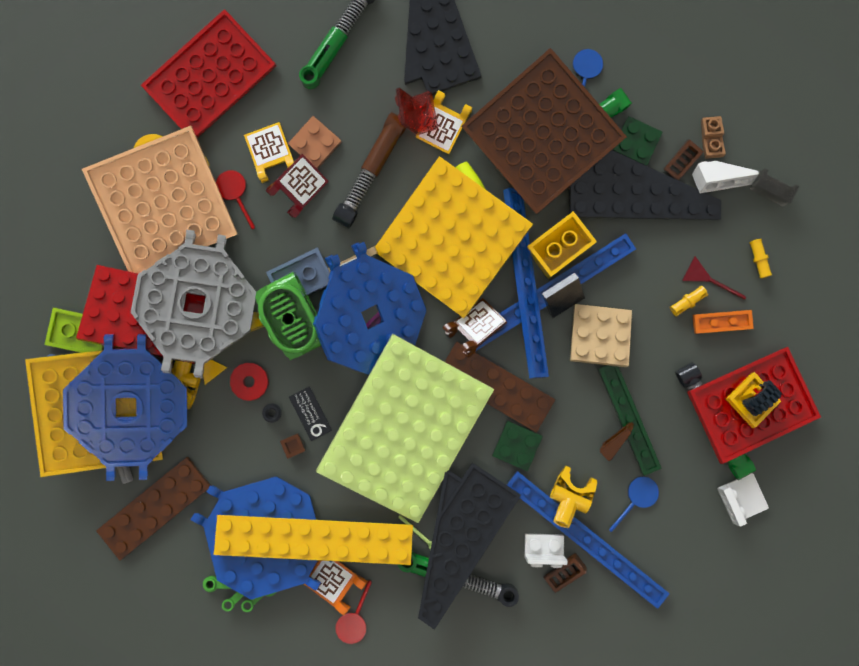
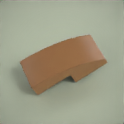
(713, 137)

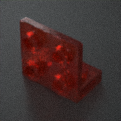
(416, 112)

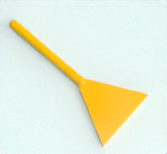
(211, 370)

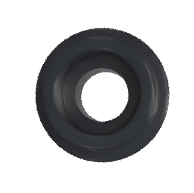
(267, 417)

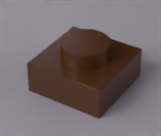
(293, 445)

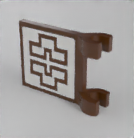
(476, 326)

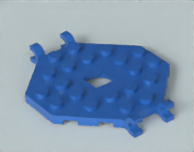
(355, 289)
(131, 440)
(260, 575)

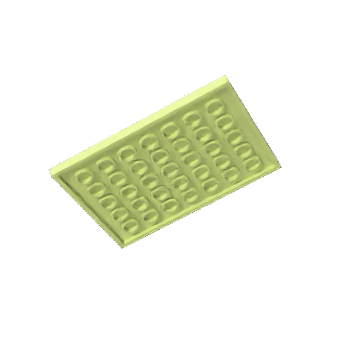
(404, 429)

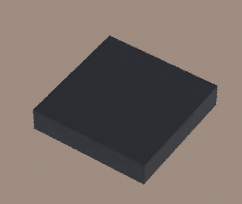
(563, 295)

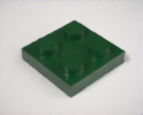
(640, 141)
(517, 446)

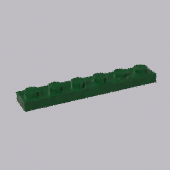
(626, 414)

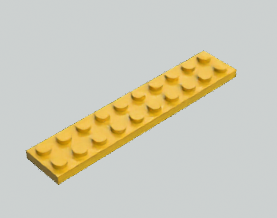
(313, 539)

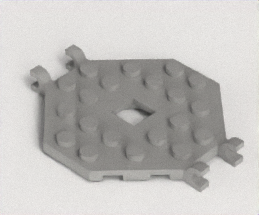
(162, 296)

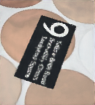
(310, 413)

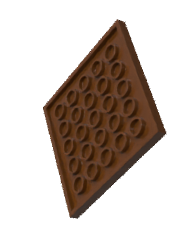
(543, 131)

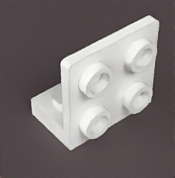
(743, 499)
(544, 549)

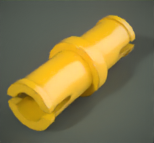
(760, 258)
(688, 301)

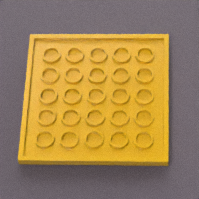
(452, 237)
(57, 449)

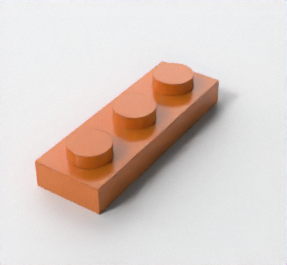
(723, 321)

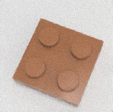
(315, 142)

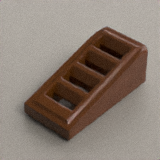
(688, 144)
(613, 444)
(582, 569)

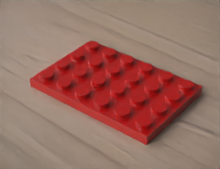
(209, 74)
(110, 310)
(729, 431)

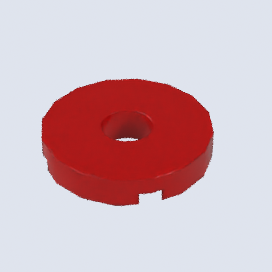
(237, 381)

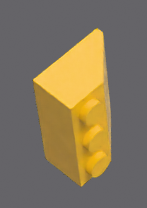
(561, 245)

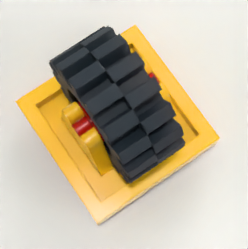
(754, 399)

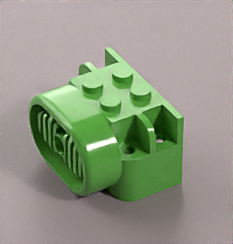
(284, 297)

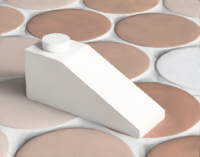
(721, 176)

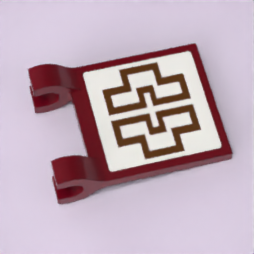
(299, 183)

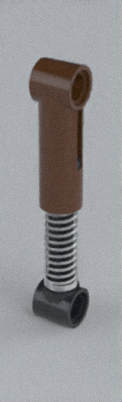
(392, 130)

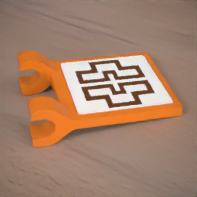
(335, 583)

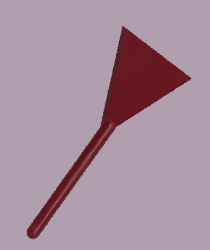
(697, 273)

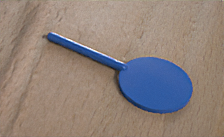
(587, 64)
(642, 493)

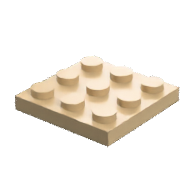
(601, 335)

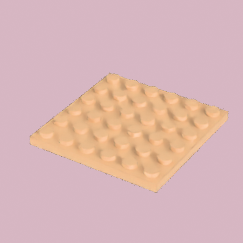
(156, 196)

